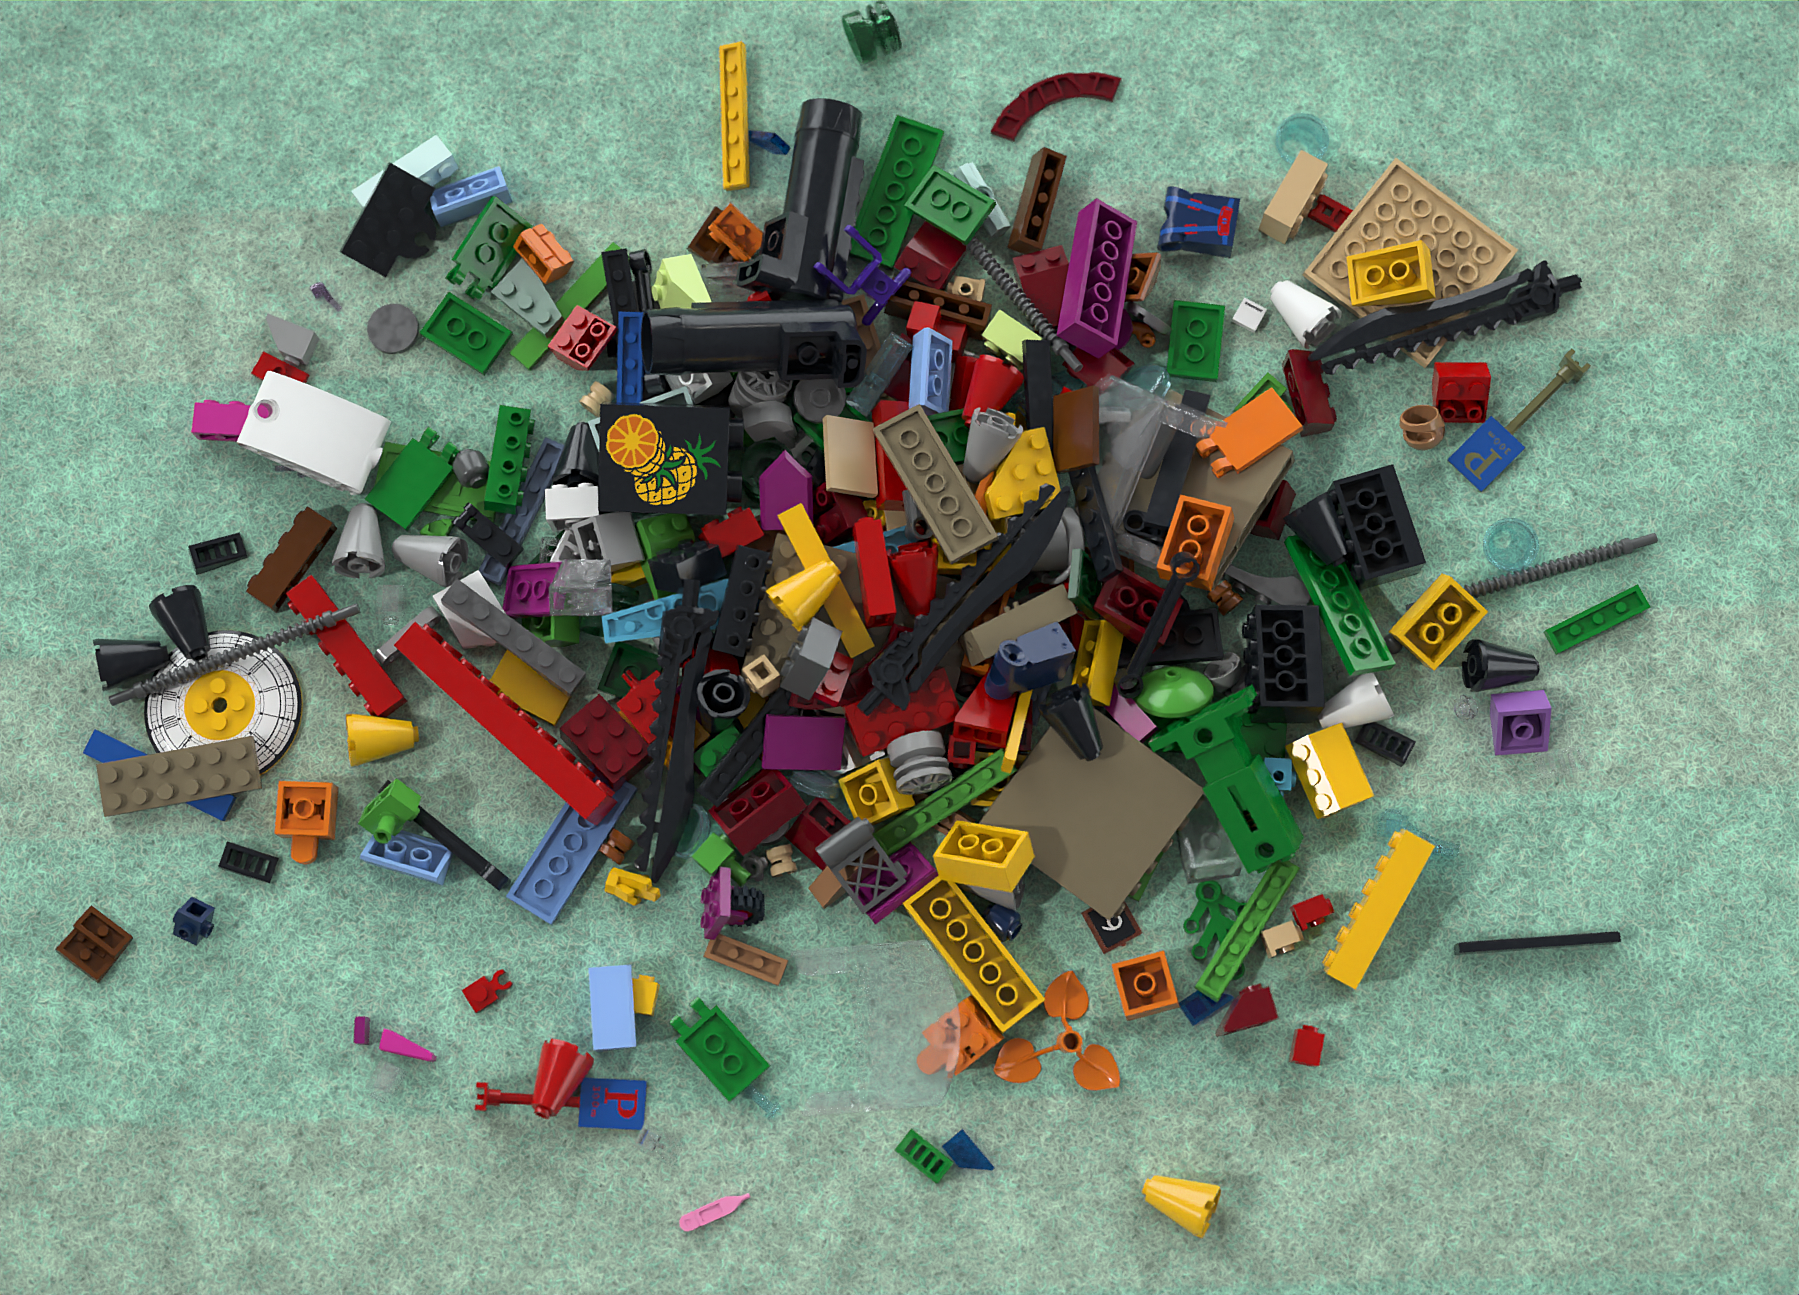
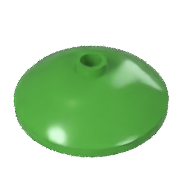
(1174, 692)

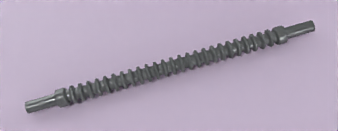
(1024, 304)
(1624, 546)
(142, 689)

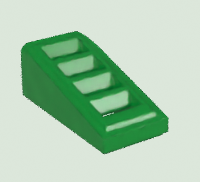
(947, 1163)

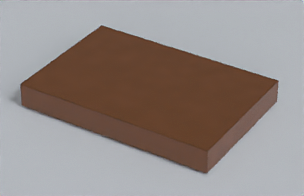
(1076, 429)

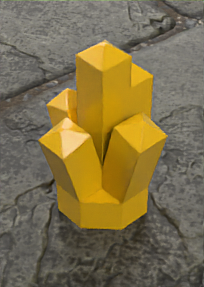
(631, 886)

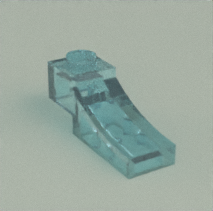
(1392, 821)

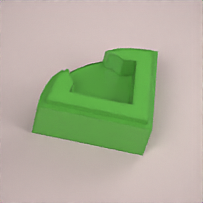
(438, 528)

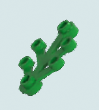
(1218, 923)

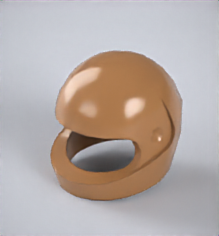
(1422, 427)

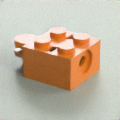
(306, 814)
(977, 1033)

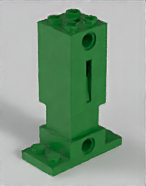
(1236, 781)

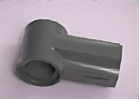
(914, 517)

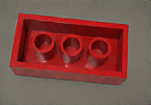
(928, 709)

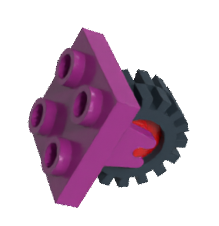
(729, 904)

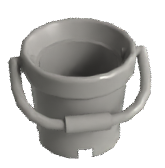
(1059, 551)

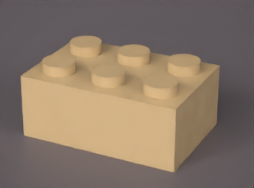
(1294, 198)

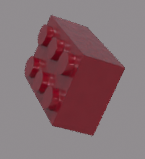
(606, 743)

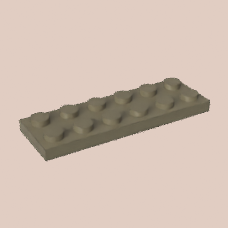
(935, 484)
(178, 776)

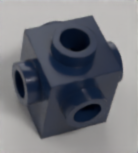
(193, 921)

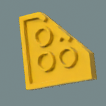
(1021, 475)

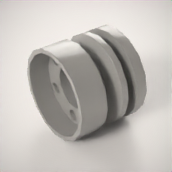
(756, 388)
(919, 762)

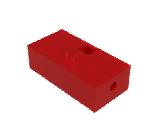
(888, 481)

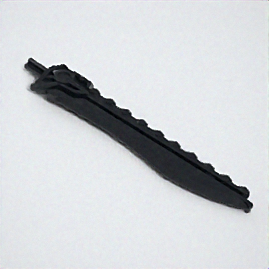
(1527, 303)
(676, 643)
(901, 657)

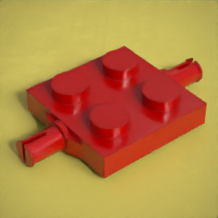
(638, 704)

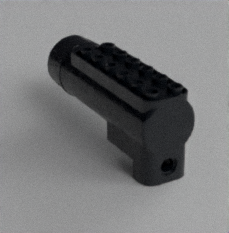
(816, 208)
(750, 336)

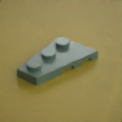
(528, 298)

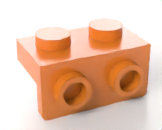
(737, 233)

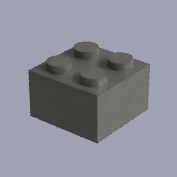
(809, 658)

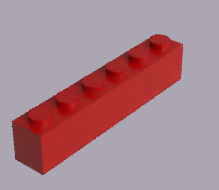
(348, 650)

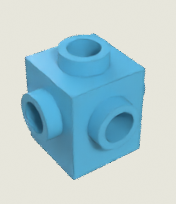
(1283, 770)

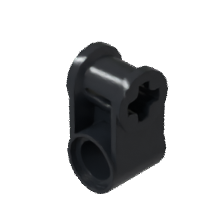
(1149, 534)

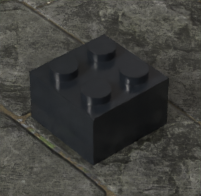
(686, 561)

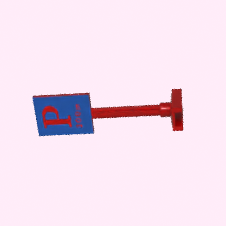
(600, 1103)

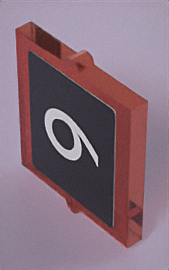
(1113, 932)

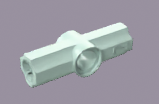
(996, 222)

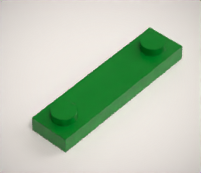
(1597, 619)

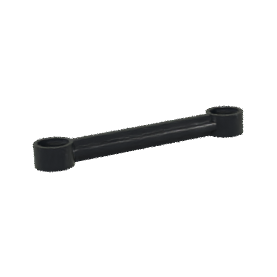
(641, 269)
(1156, 624)
(458, 847)

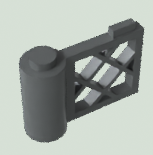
(847, 846)

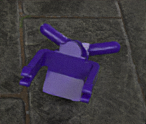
(871, 279)

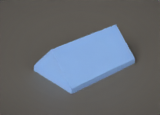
(468, 196)
(930, 371)
(411, 856)
(612, 1007)

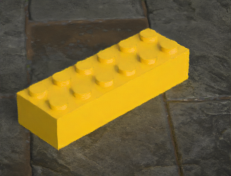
(1378, 907)
(973, 953)

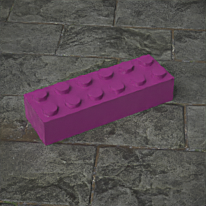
(1097, 278)

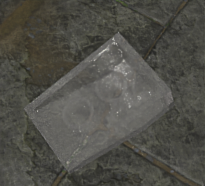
(1206, 848)

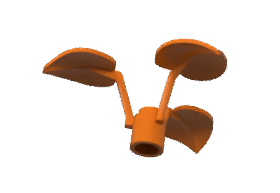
(1096, 1066)

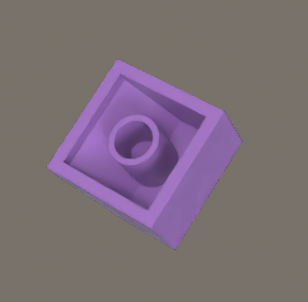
(1520, 722)

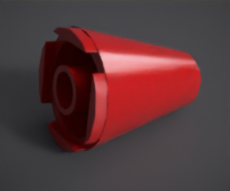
(990, 386)
(915, 574)
(558, 1076)

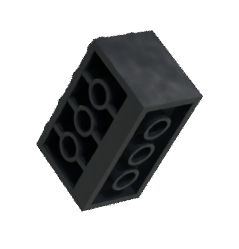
(1390, 525)
(1284, 663)

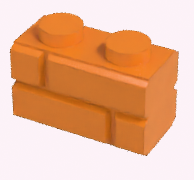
(543, 253)

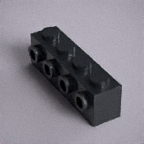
(740, 601)

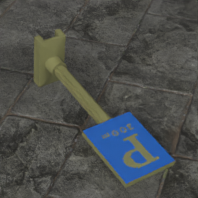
(1494, 446)

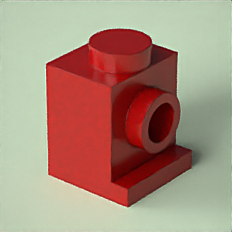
(1311, 911)

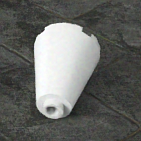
(1304, 312)
(1357, 704)

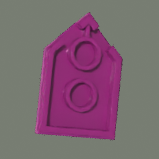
(783, 487)

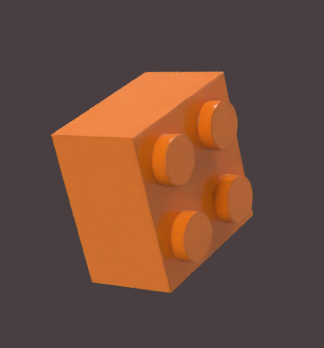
(1145, 985)

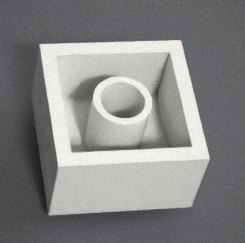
(570, 505)

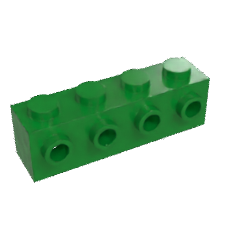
(507, 460)

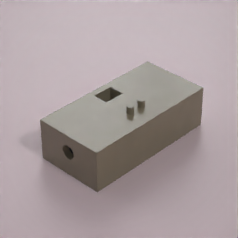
(1024, 618)

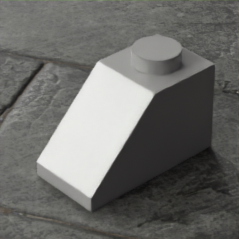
(292, 341)

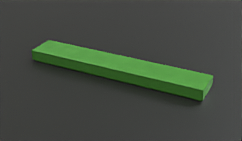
(581, 293)
(942, 803)
(1246, 929)

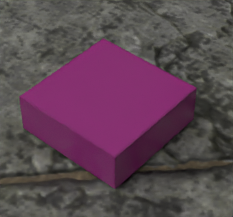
(361, 1030)

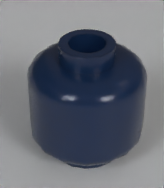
(1002, 921)

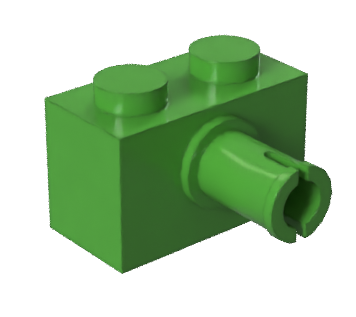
(390, 811)
(717, 853)

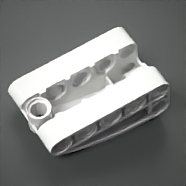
(314, 433)

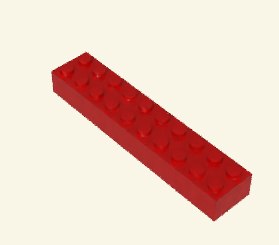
(510, 727)

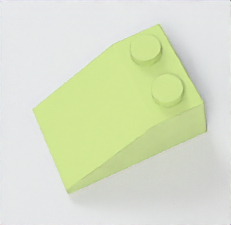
(679, 283)

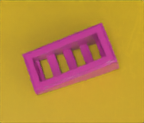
(397, 1044)

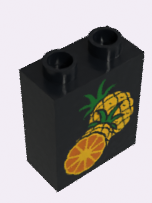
(668, 458)

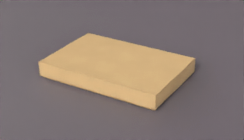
(850, 456)

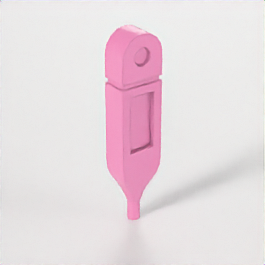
(711, 1212)

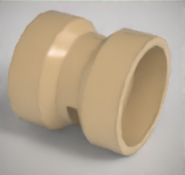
(598, 395)
(781, 860)

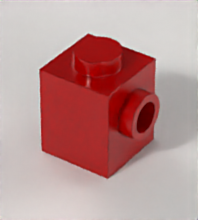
(961, 752)
(1307, 1046)

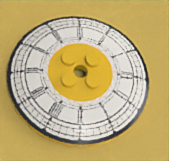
(259, 694)

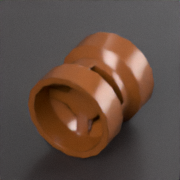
(1225, 597)
(619, 840)

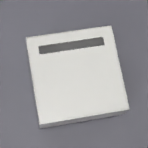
(1249, 315)

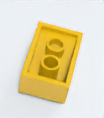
(1391, 275)

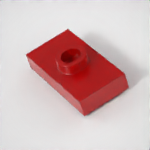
(270, 363)

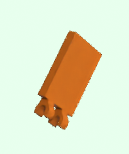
(1250, 433)

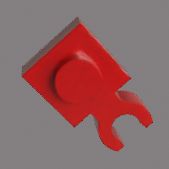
(483, 992)

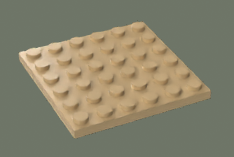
(1406, 210)

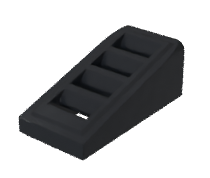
(208, 565)
(1380, 750)
(230, 847)

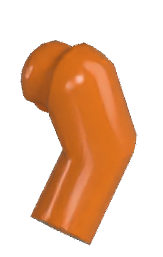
(1144, 334)

